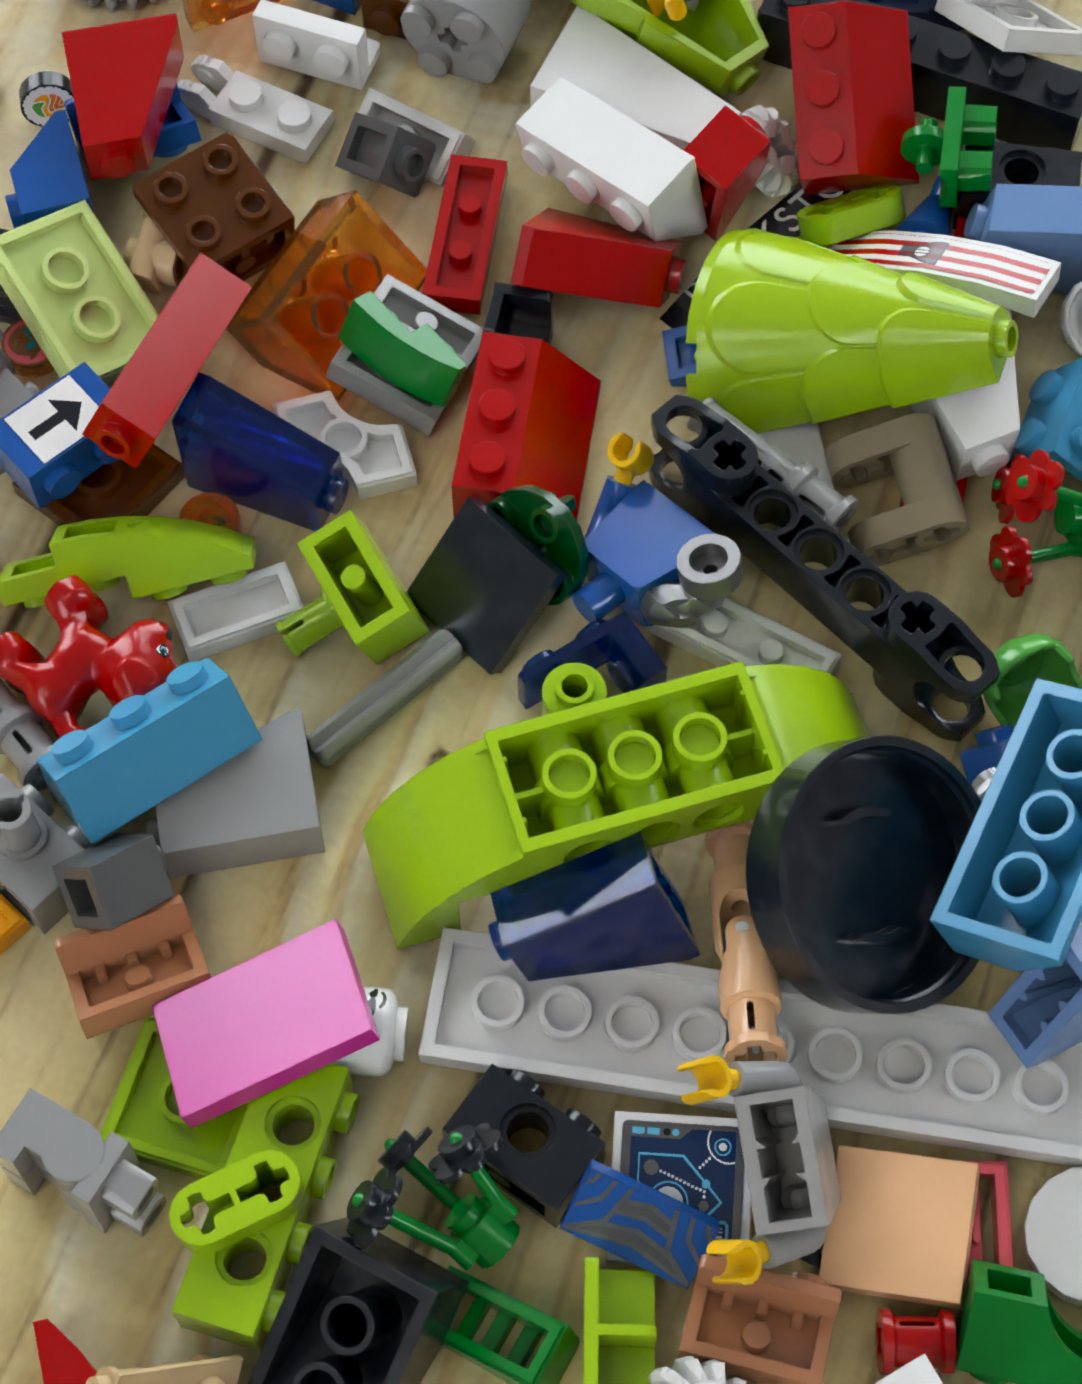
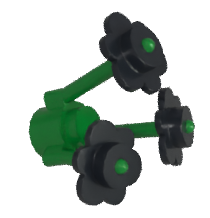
(479, 1227)

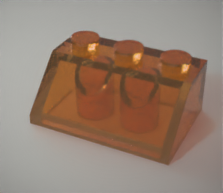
(307, 289)

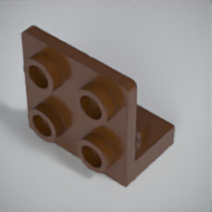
(217, 206)

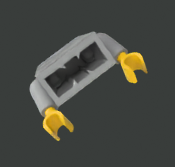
(785, 1161)

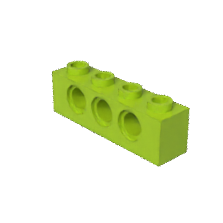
(246, 1309)

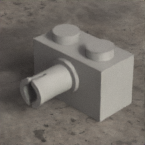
(29, 849)

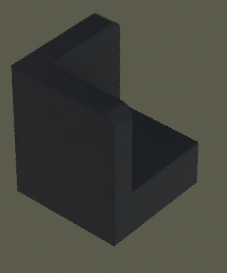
(520, 312)

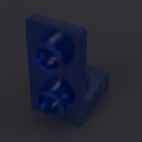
(612, 642)

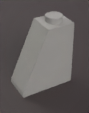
(246, 809)

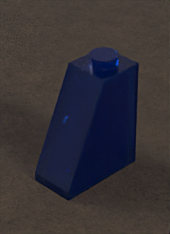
(256, 456)
(593, 915)

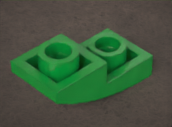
(411, 360)

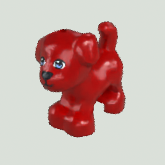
(85, 658)

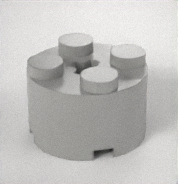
(463, 35)

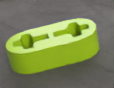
(851, 215)
(229, 1186)

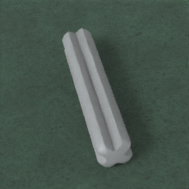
(384, 697)

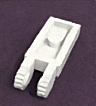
(256, 109)

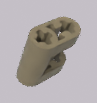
(930, 497)

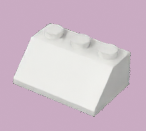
(613, 162)

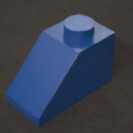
(47, 174)

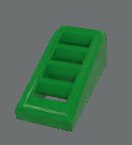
(551, 1358)

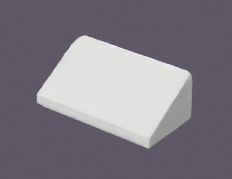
(446, 138)

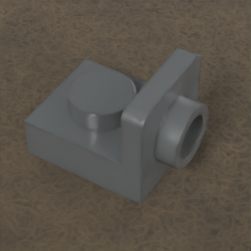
(386, 154)

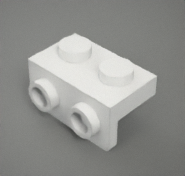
(314, 44)

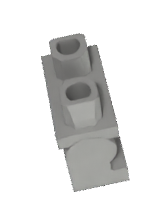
(91, 1175)

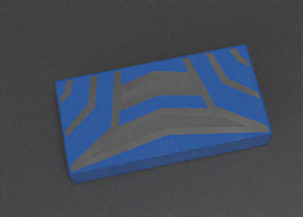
(639, 1224)

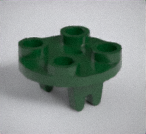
(549, 527)

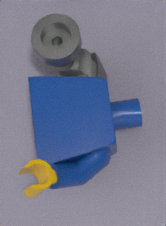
(651, 552)

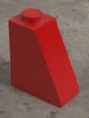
(123, 89)
(596, 260)

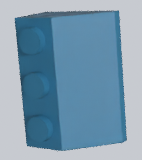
(148, 748)

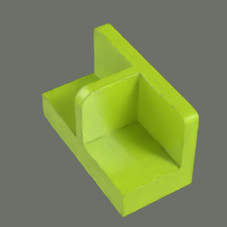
(618, 1325)

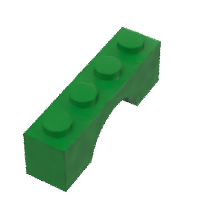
(1014, 1330)

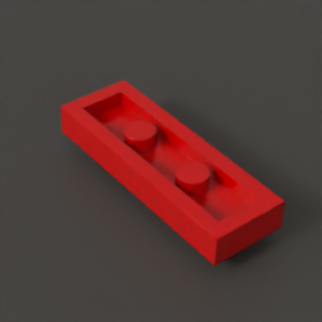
(465, 233)

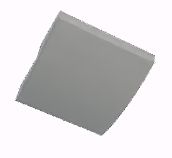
(413, 311)

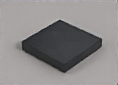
(485, 585)

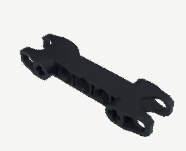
(907, 634)

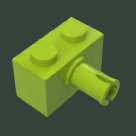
(357, 594)

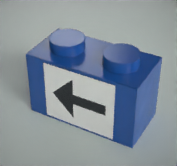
(44, 437)

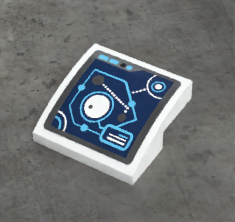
(688, 1160)

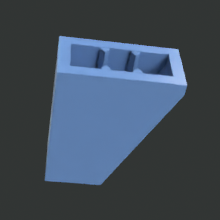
(1036, 221)
(1043, 1009)

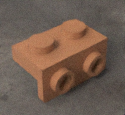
(132, 967)
(762, 1329)

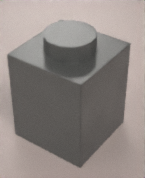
(114, 881)

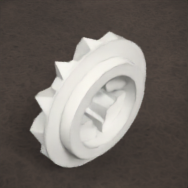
(782, 159)

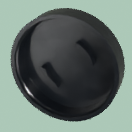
(852, 869)

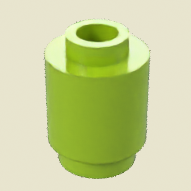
(571, 687)

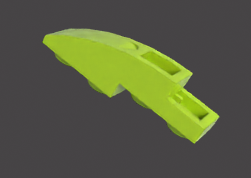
(150, 551)

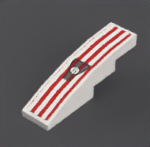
(976, 267)

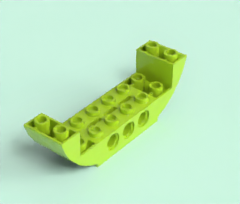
(583, 777)

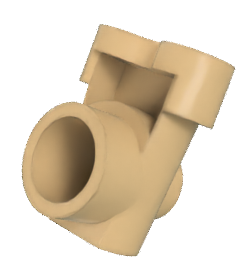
(153, 259)

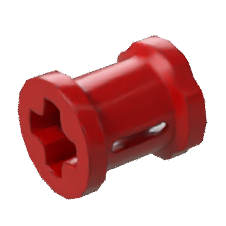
(908, 1337)

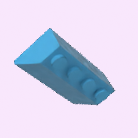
(1020, 867)

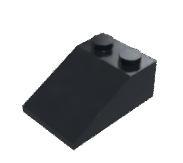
(359, 1314)

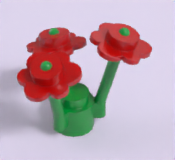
(1027, 489)

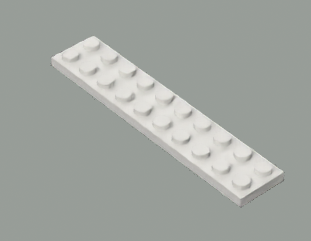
(625, 1031)

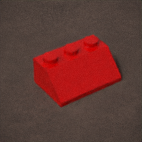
(851, 95)
(525, 421)

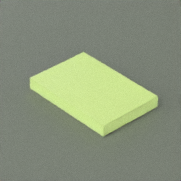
(75, 292)

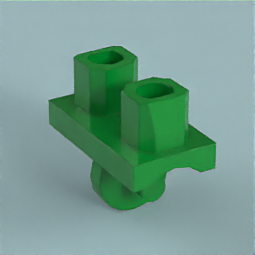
(959, 168)

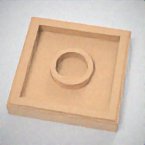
(901, 1226)

